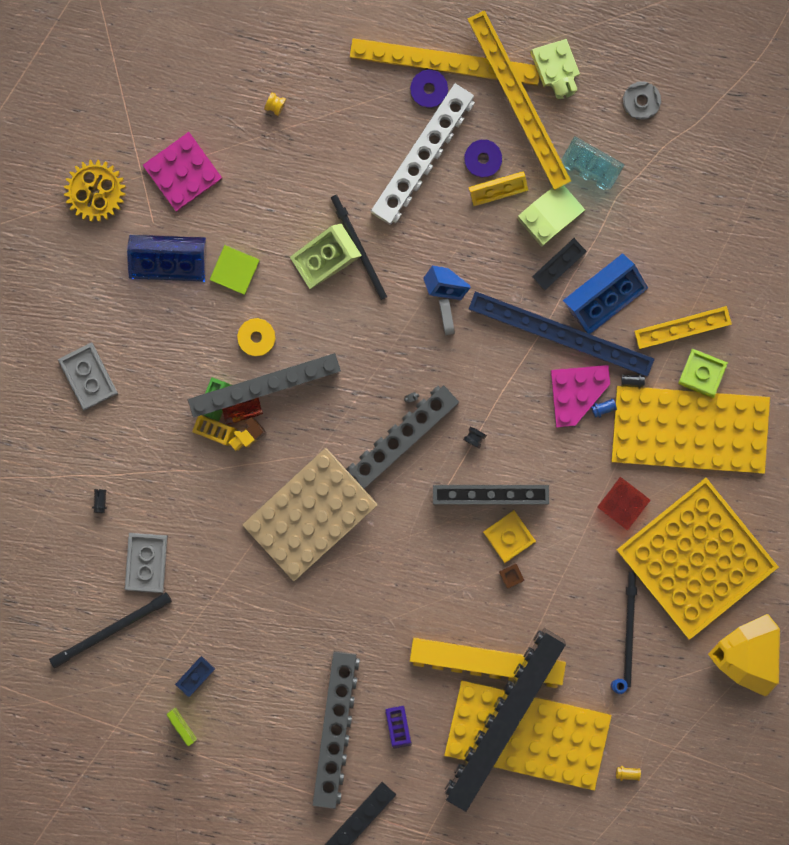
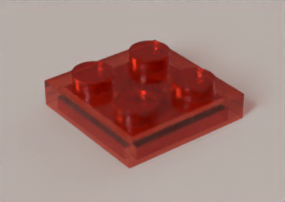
(623, 503)

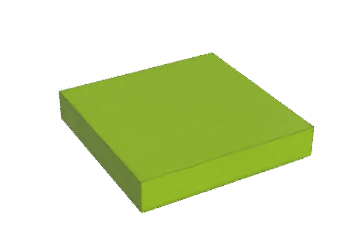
(234, 270)
(703, 373)
(181, 726)

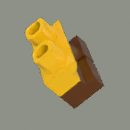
(248, 436)

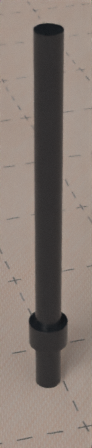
(342, 214)
(631, 591)

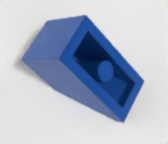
(445, 283)

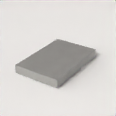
(87, 376)
(146, 562)

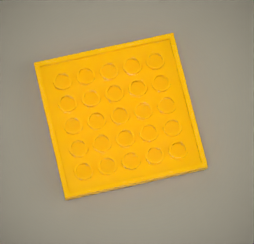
(697, 558)

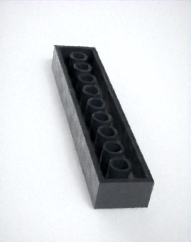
(505, 719)

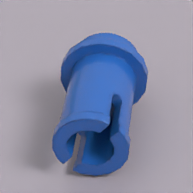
(603, 408)
(622, 689)

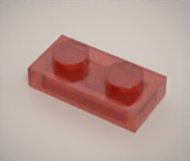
(242, 411)

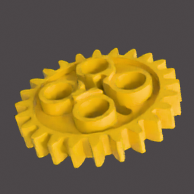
(111, 196)

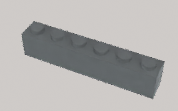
(490, 494)

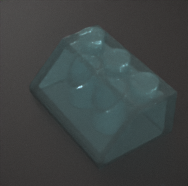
(592, 163)

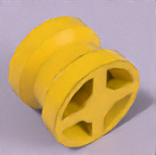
(275, 104)

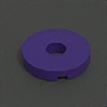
(429, 77)
(483, 147)

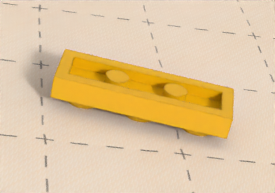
(498, 188)

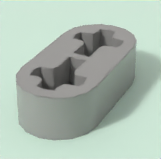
(446, 316)

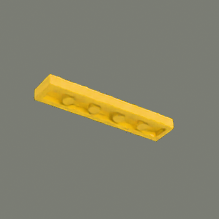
(682, 327)

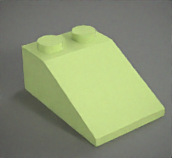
(550, 214)
(325, 255)

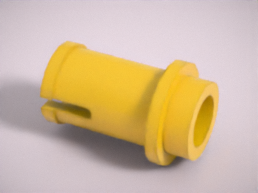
(628, 773)

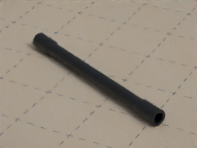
(66, 655)

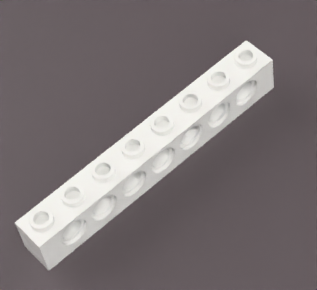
(456, 95)

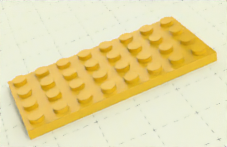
(690, 429)
(549, 742)

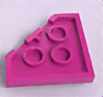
(577, 391)

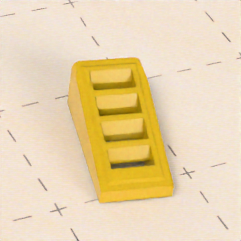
(229, 434)

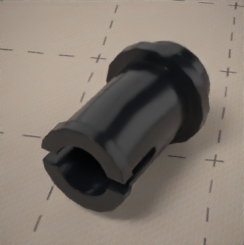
(633, 381)
(99, 501)

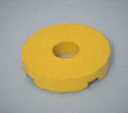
(266, 343)

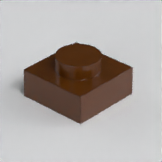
(511, 576)

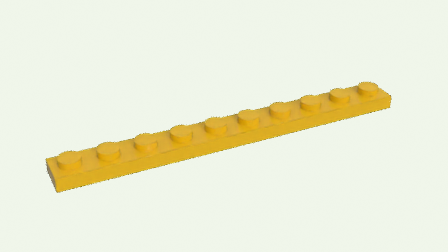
(435, 60)
(519, 100)

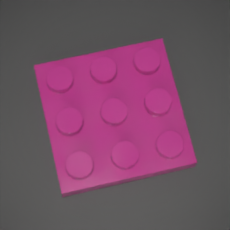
(182, 171)

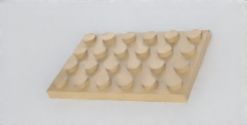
(310, 514)

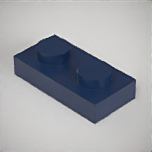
(195, 676)

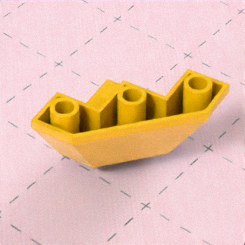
(751, 655)

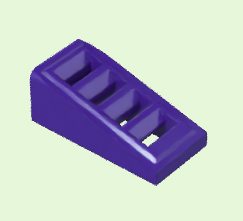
(403, 743)

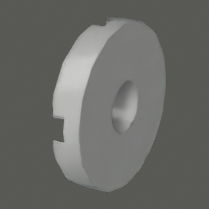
(641, 89)

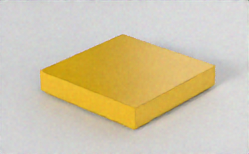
(509, 536)

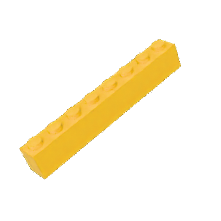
(475, 660)

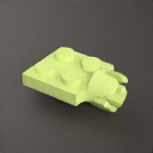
(556, 67)

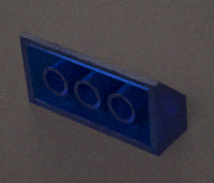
(166, 258)

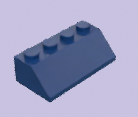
(605, 293)

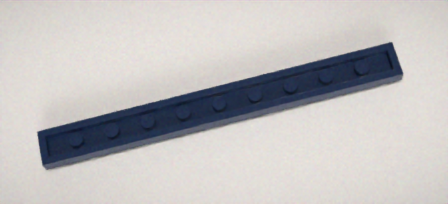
(561, 334)

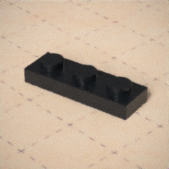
(559, 264)

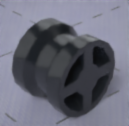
(474, 437)

